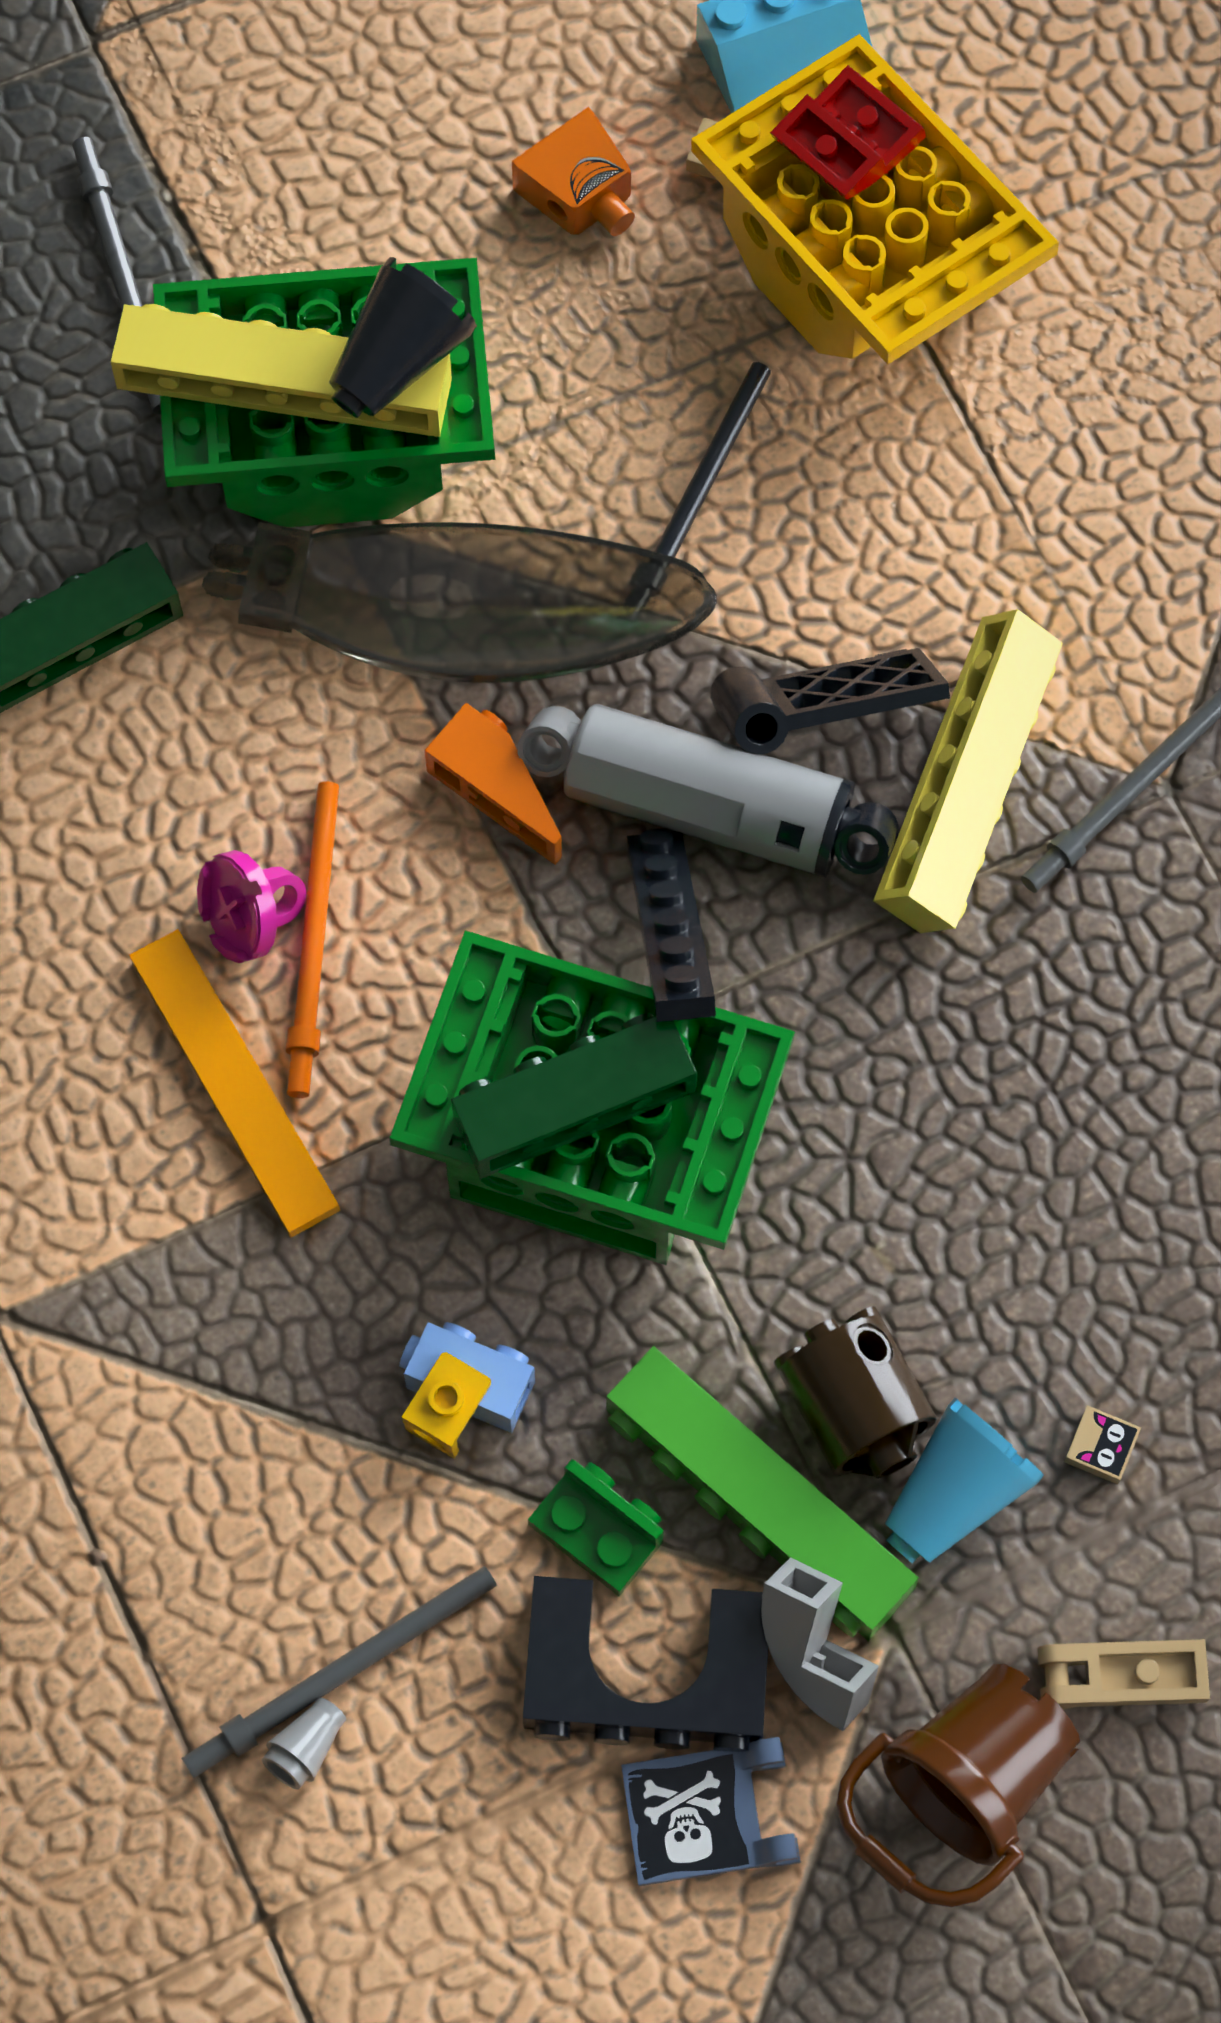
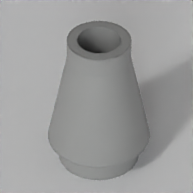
(303, 1745)

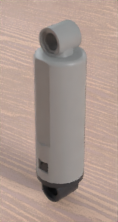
(709, 789)

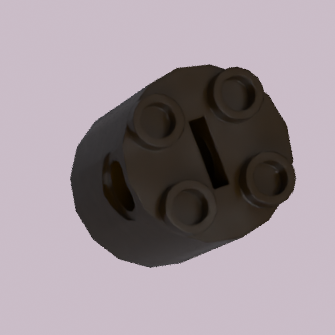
(857, 1395)

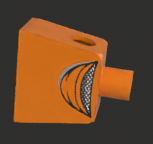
(577, 177)

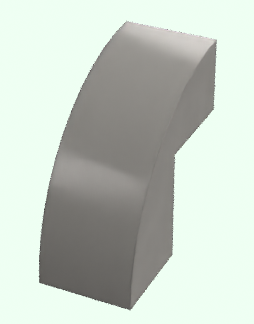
(796, 1625)

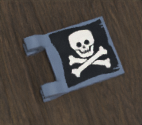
(701, 1814)

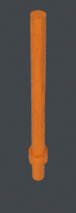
(304, 1037)

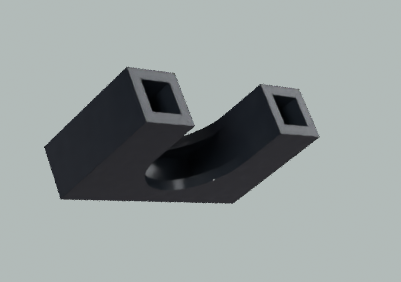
(569, 1696)

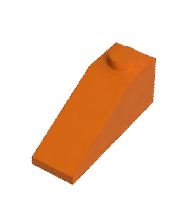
(484, 768)

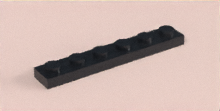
(670, 926)

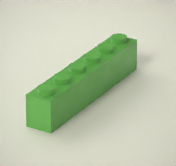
(756, 1490)

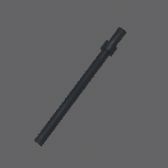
(713, 460)

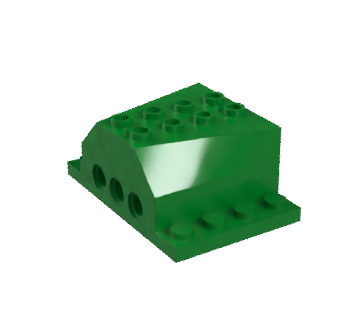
(312, 468)
(626, 1184)

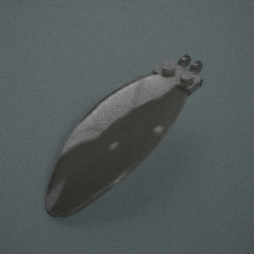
(463, 597)

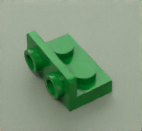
(598, 1526)

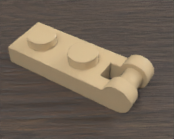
(1127, 1673)

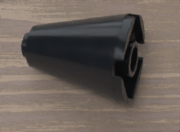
(396, 339)

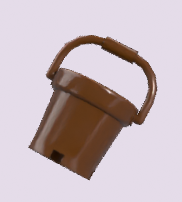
(967, 1779)

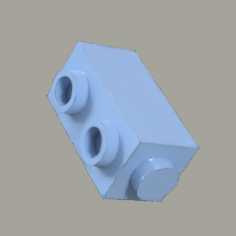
(506, 1367)

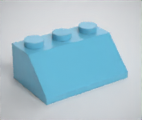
(767, 41)

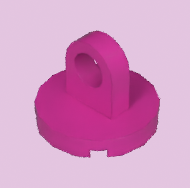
(242, 906)

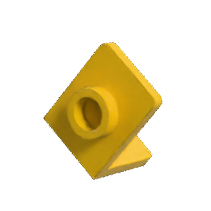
(445, 1403)

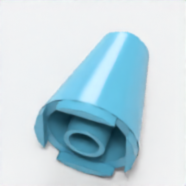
(957, 1485)

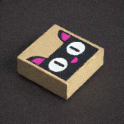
(1102, 1444)

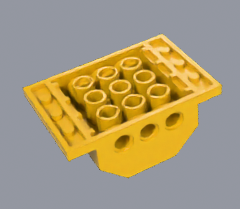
(889, 260)

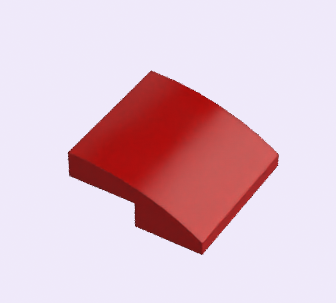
(849, 133)

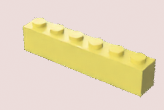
(258, 368)
(968, 772)

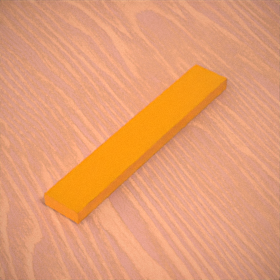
(234, 1083)

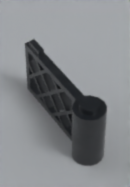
(765, 709)

